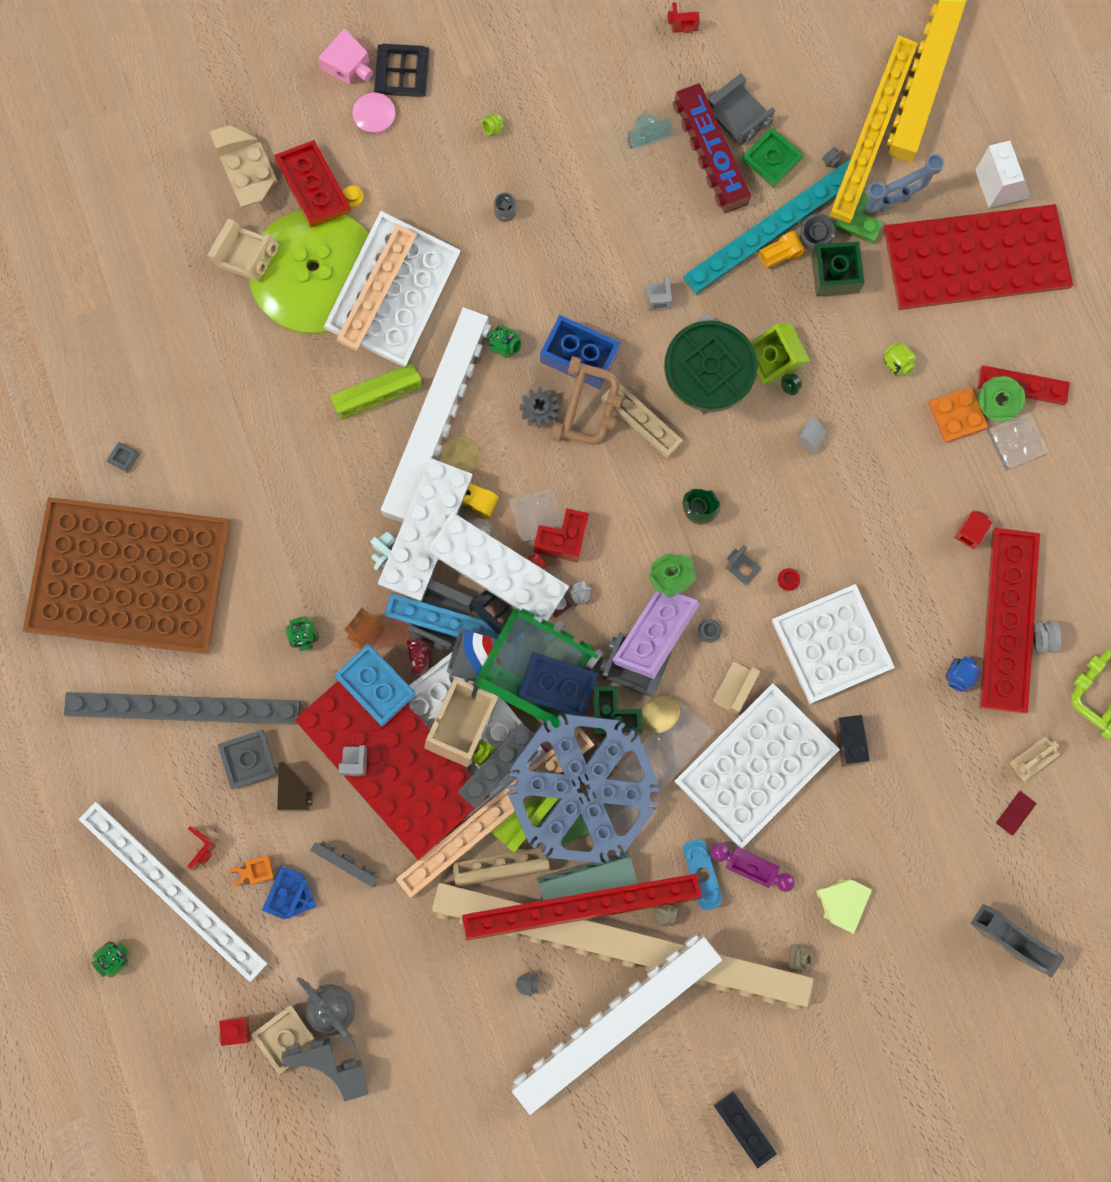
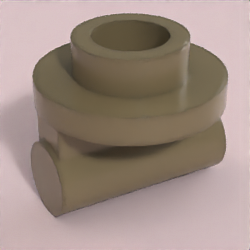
(799, 958)

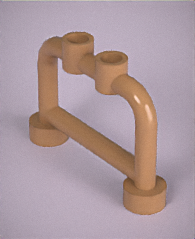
(607, 420)

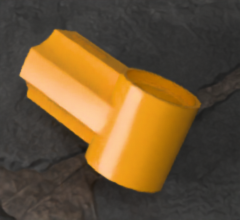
(786, 248)

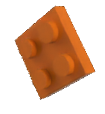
(957, 415)

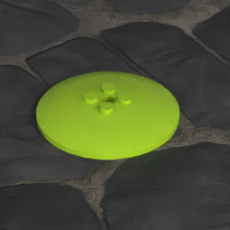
(290, 291)

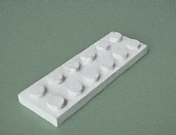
(437, 495)
(497, 568)

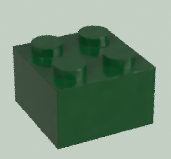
(837, 268)

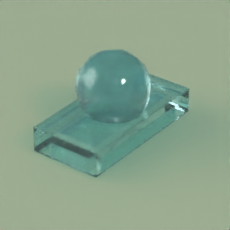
(648, 130)

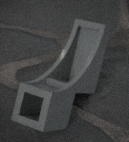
(1015, 941)
(320, 1056)

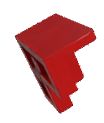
(563, 542)

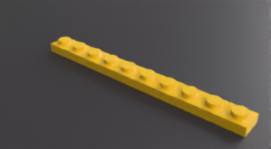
(873, 129)

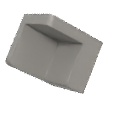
(659, 296)
(354, 761)

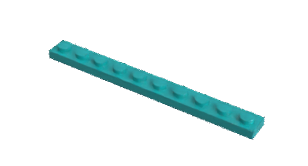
(765, 231)

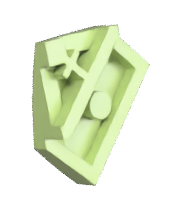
(844, 903)

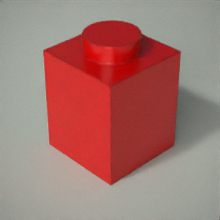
(973, 529)
(234, 1031)

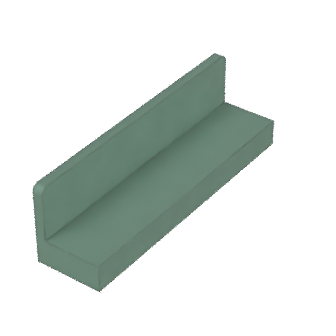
(589, 877)

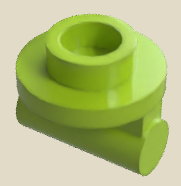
(482, 753)

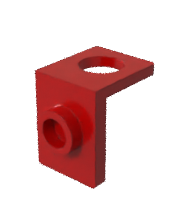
(204, 854)

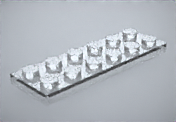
(667, 754)

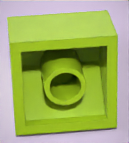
(779, 352)

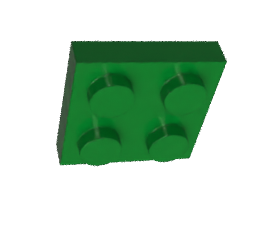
(772, 157)

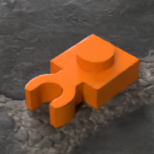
(256, 870)

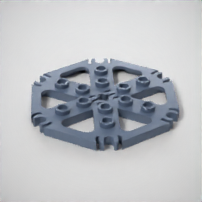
(560, 786)

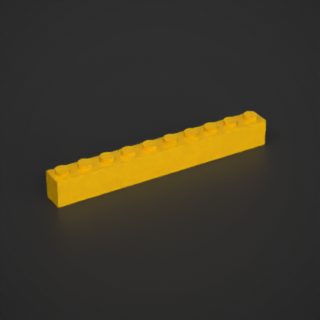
(926, 79)

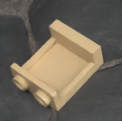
(243, 251)

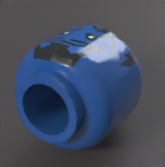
(962, 674)

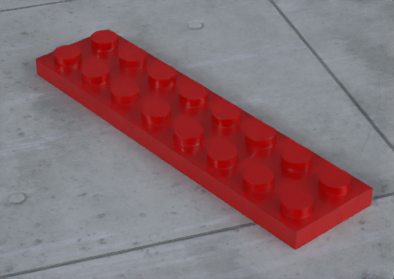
(1010, 621)

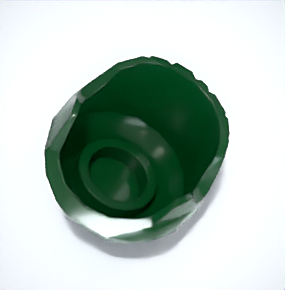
(701, 506)

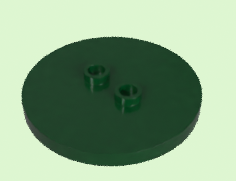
(710, 365)

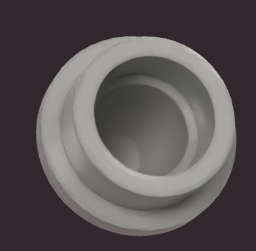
(580, 592)

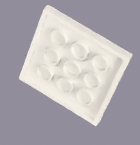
(832, 644)

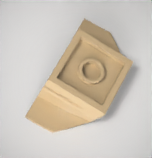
(244, 164)

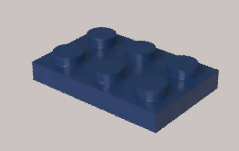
(557, 684)

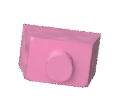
(345, 59)

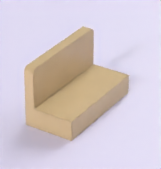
(735, 687)

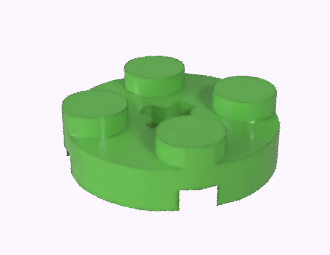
(1010, 407)
(672, 585)

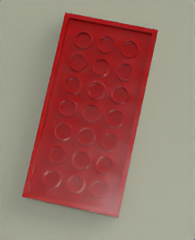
(977, 256)
(403, 781)

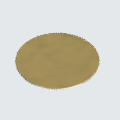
(460, 453)
(660, 714)

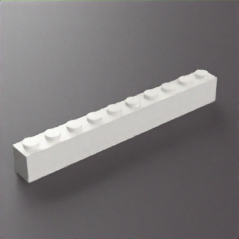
(437, 411)
(615, 1023)

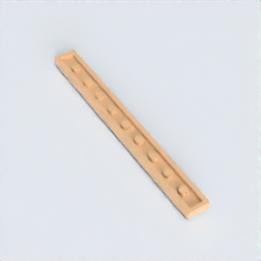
(476, 827)

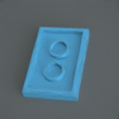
(375, 685)

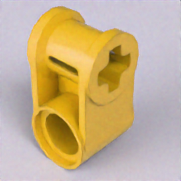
(480, 501)

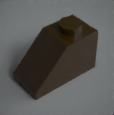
(292, 791)

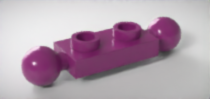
(752, 867)

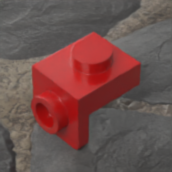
(683, 22)

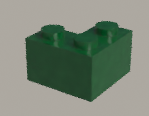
(606, 706)

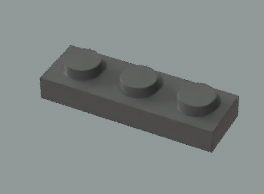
(345, 863)

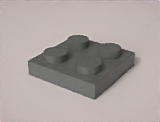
(247, 759)

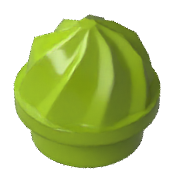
(492, 124)

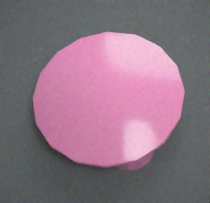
(374, 113)

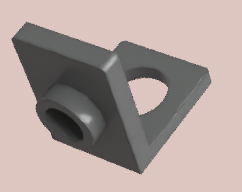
(737, 558)

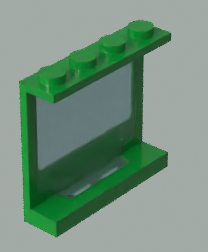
(512, 651)

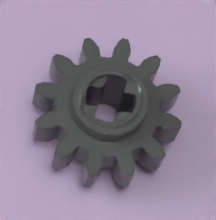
(534, 414)

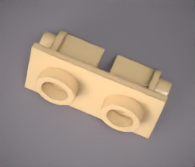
(1035, 758)

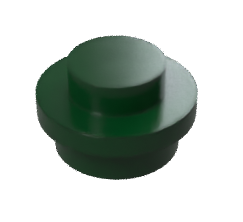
(791, 383)

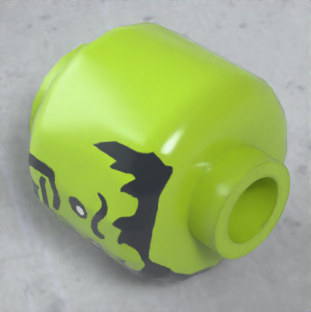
(899, 359)

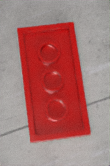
(312, 183)

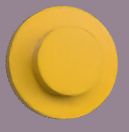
(353, 195)

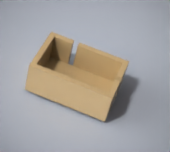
(460, 722)

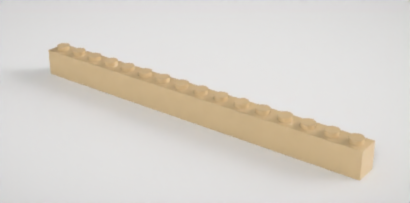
(635, 949)

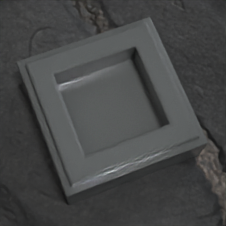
(123, 457)

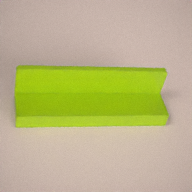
(376, 391)
(510, 830)

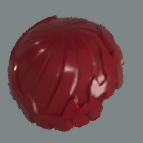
(419, 656)

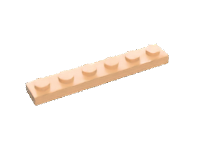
(376, 287)

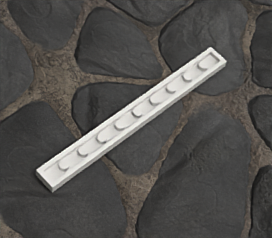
(173, 892)

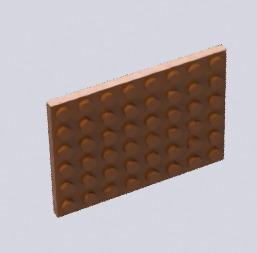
(127, 576)

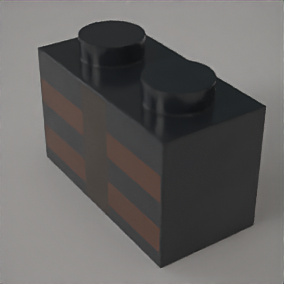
(851, 740)

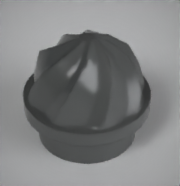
(527, 984)

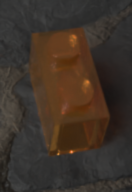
(363, 629)

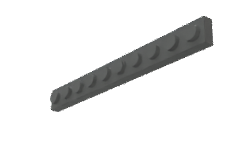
(181, 708)

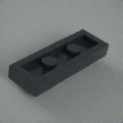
(745, 1129)

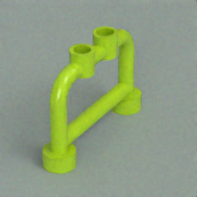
(1082, 683)

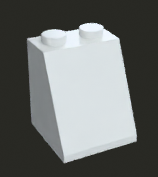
(1001, 176)

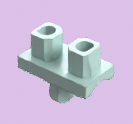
(383, 546)

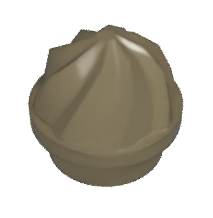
(665, 915)

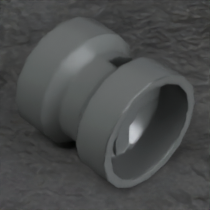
(504, 202)

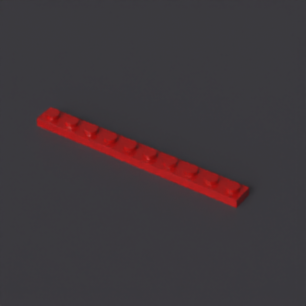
(580, 907)

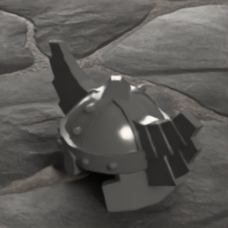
(329, 1009)

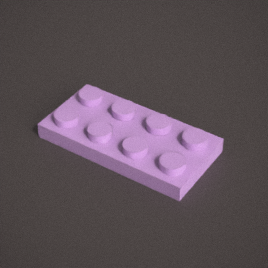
(655, 633)

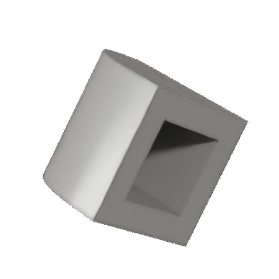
(812, 436)

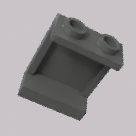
(628, 678)

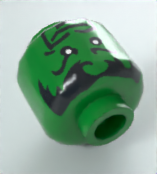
(504, 341)
(301, 633)
(110, 959)

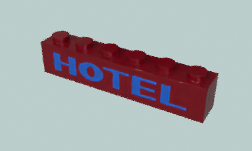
(712, 148)

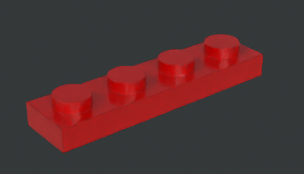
(1034, 386)

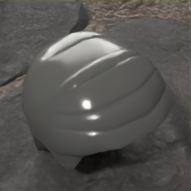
(817, 230)

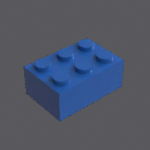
(577, 340)

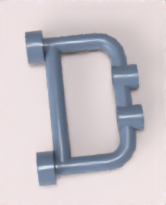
(878, 193)

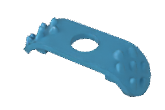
(697, 857)

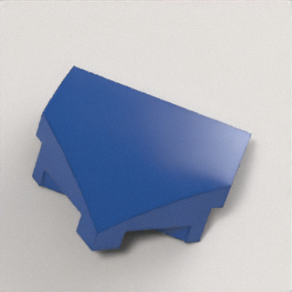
(288, 895)

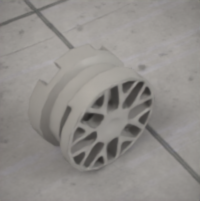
(1047, 637)

